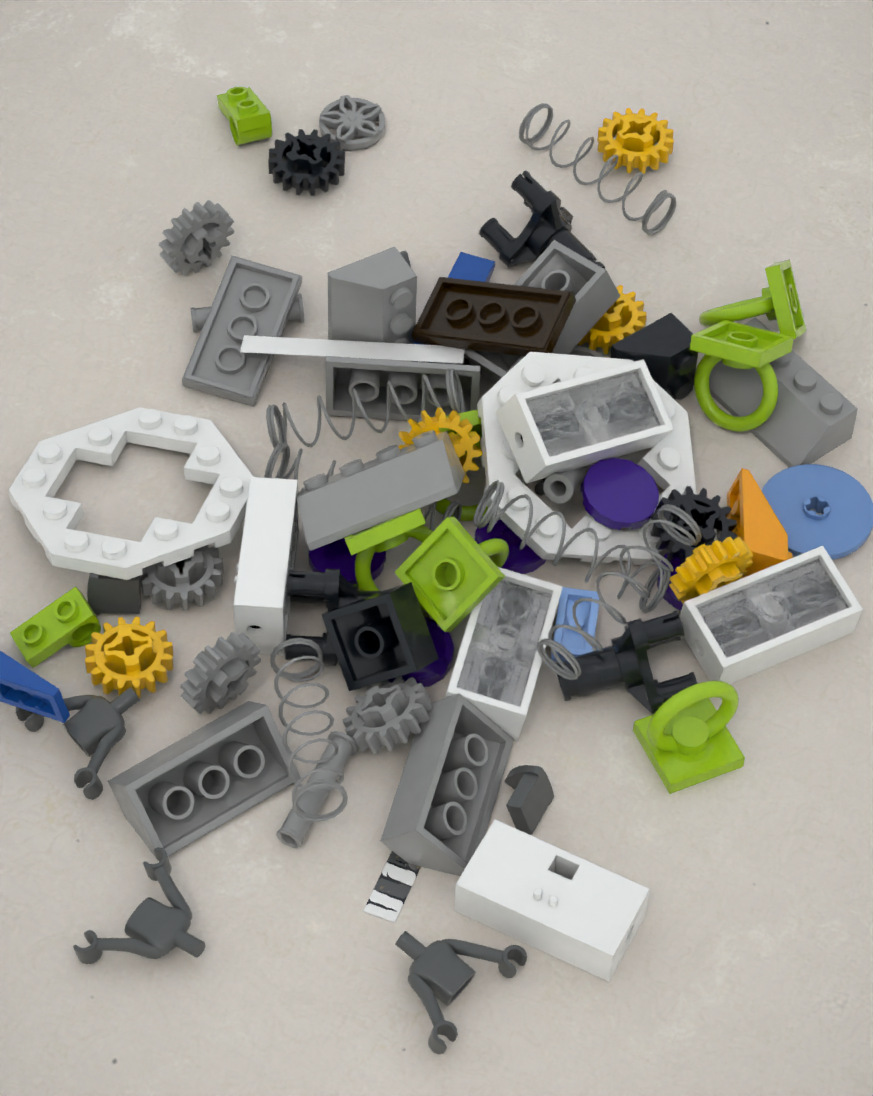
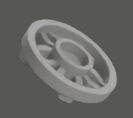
(352, 122)

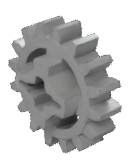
(196, 237)
(199, 578)
(220, 673)
(387, 714)

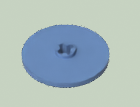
(837, 495)

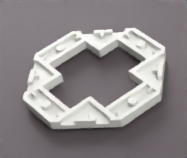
(667, 462)
(166, 540)

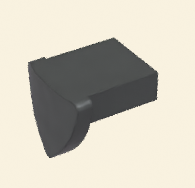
(114, 594)
(530, 796)

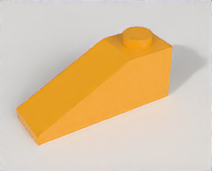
(756, 523)

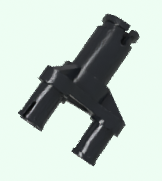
(546, 224)
(320, 588)
(628, 664)

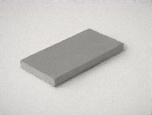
(250, 303)

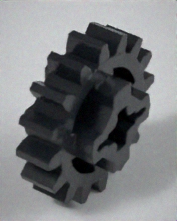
(304, 160)
(703, 511)

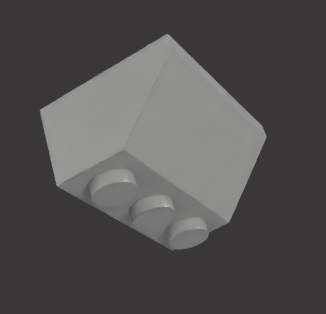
(373, 300)

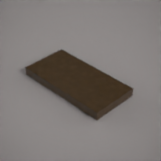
(493, 317)

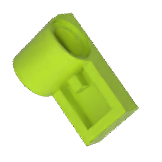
(246, 115)
(60, 623)

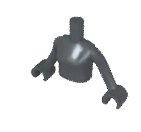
(93, 729)
(152, 926)
(443, 974)

